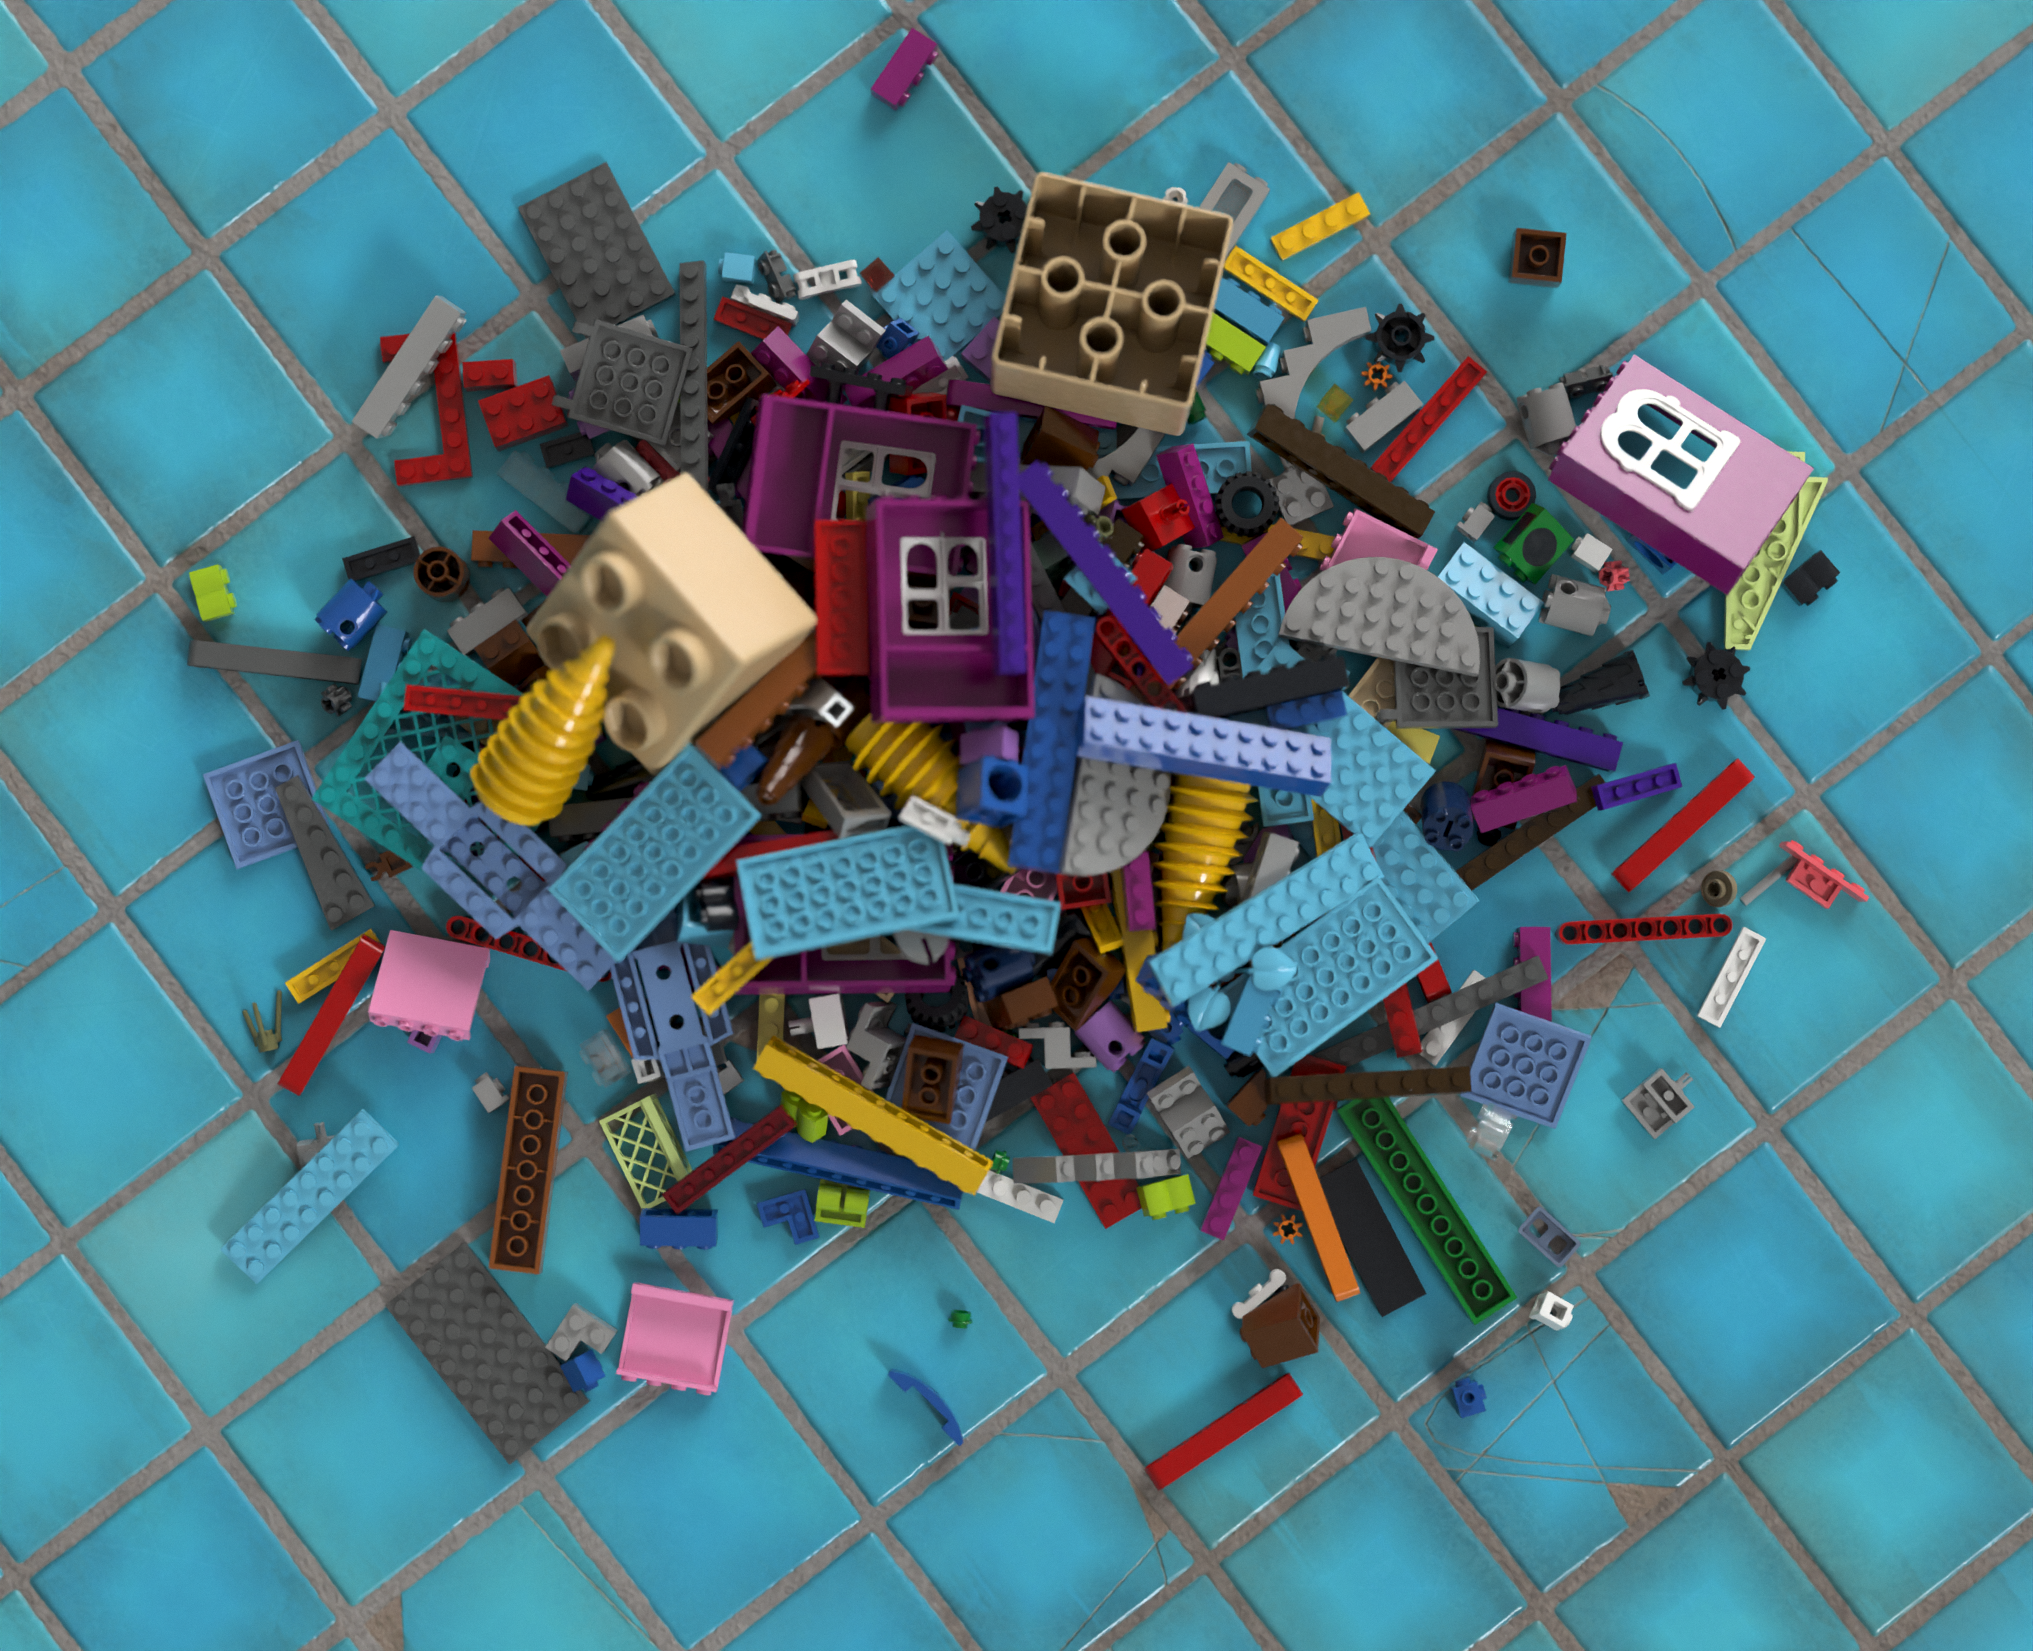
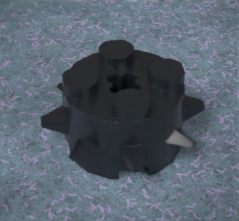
(997, 206)
(1400, 323)
(1702, 679)

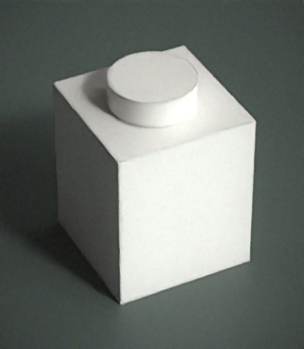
(1590, 552)

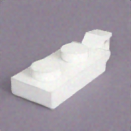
(765, 304)
(933, 822)

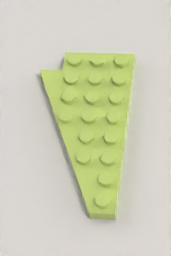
(1757, 587)

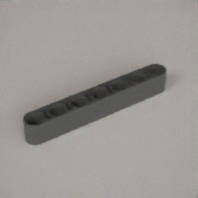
(274, 662)

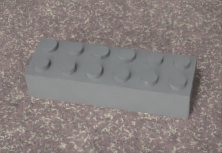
(409, 367)
(1080, 485)

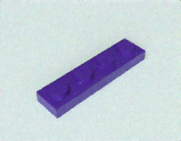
(1636, 786)

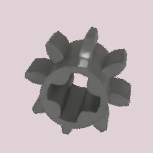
(336, 700)

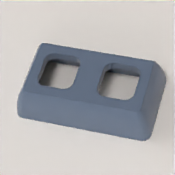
(1554, 1228)

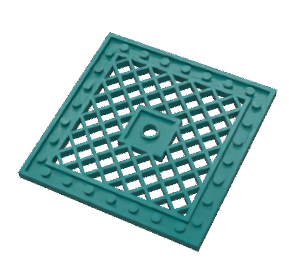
(334, 789)

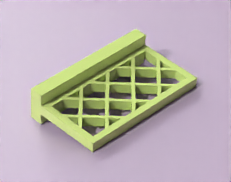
(665, 1138)

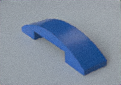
(1142, 1080)
(906, 1381)

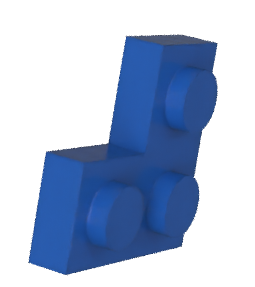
(794, 1209)

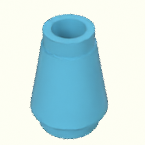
(1267, 364)

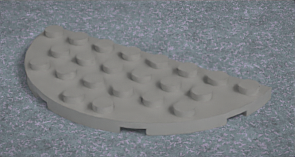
(1387, 613)
(1112, 805)

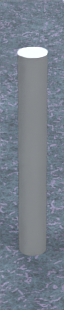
(1768, 880)

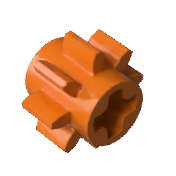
(1376, 382)
(1285, 1222)

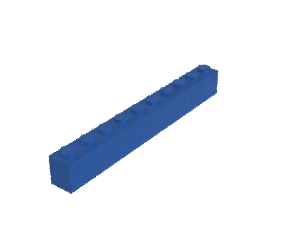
(853, 1167)

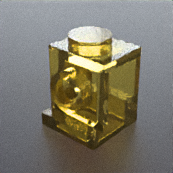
(1335, 403)

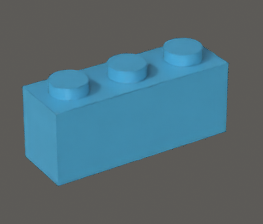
(1247, 311)
(383, 659)
(1249, 1018)

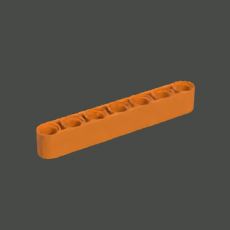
(1318, 1217)

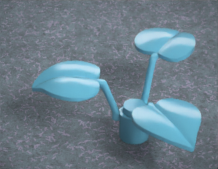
(1212, 1008)

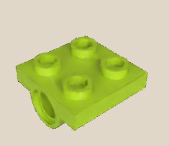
(841, 1204)

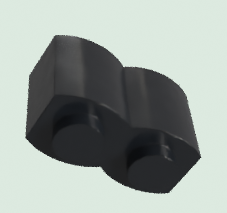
(1810, 578)
(717, 904)

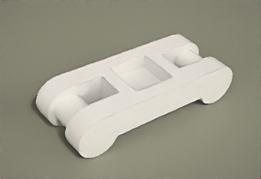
(827, 279)
(1259, 1294)

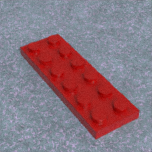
(841, 597)
(1303, 1118)
(1080, 1132)

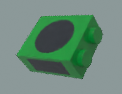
(1533, 544)

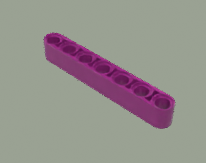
(981, 397)

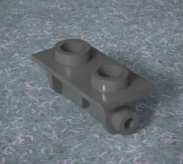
(771, 265)
(1595, 381)

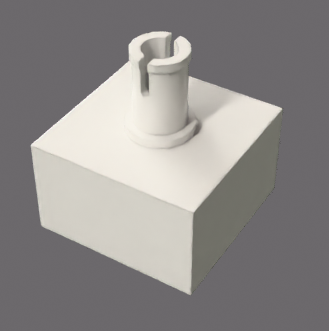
(826, 1021)

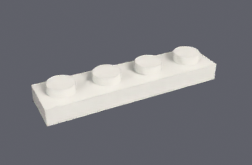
(1731, 977)
(1439, 1039)
(1021, 1196)

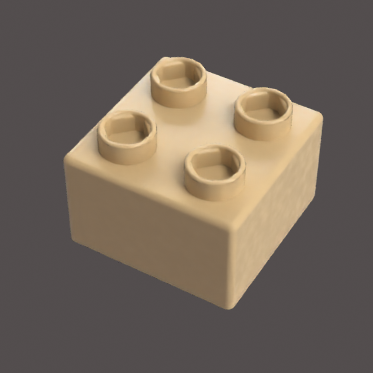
(1109, 304)
(688, 612)

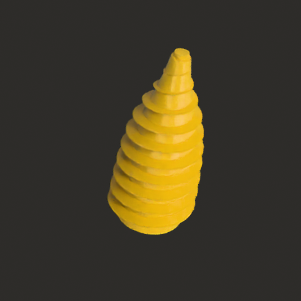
(546, 740)
(919, 764)
(1197, 847)

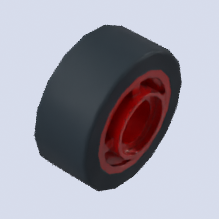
(1511, 481)

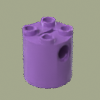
(1105, 1027)

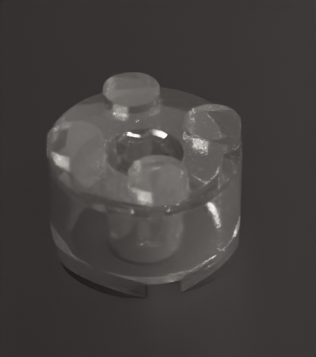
(1491, 1131)

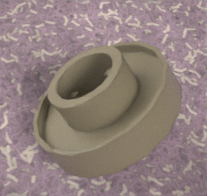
(1719, 888)

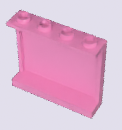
(1371, 537)
(428, 985)
(675, 1338)

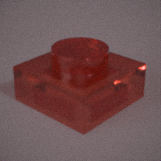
(877, 274)

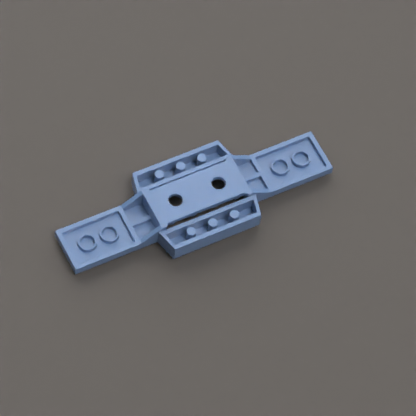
(453, 828)
(683, 1052)

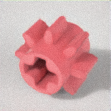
(1614, 575)

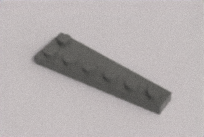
(329, 869)

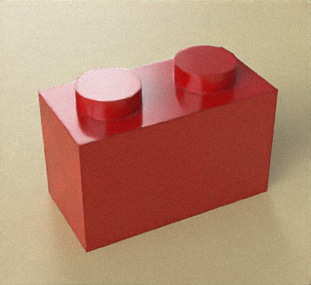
(489, 375)

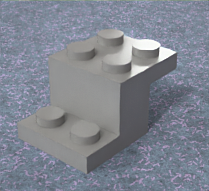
(846, 339)
(877, 1043)
(1057, 1046)
(1188, 1112)

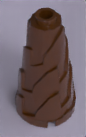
(793, 757)

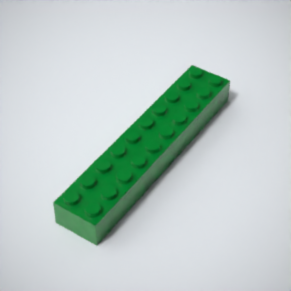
(1427, 1206)

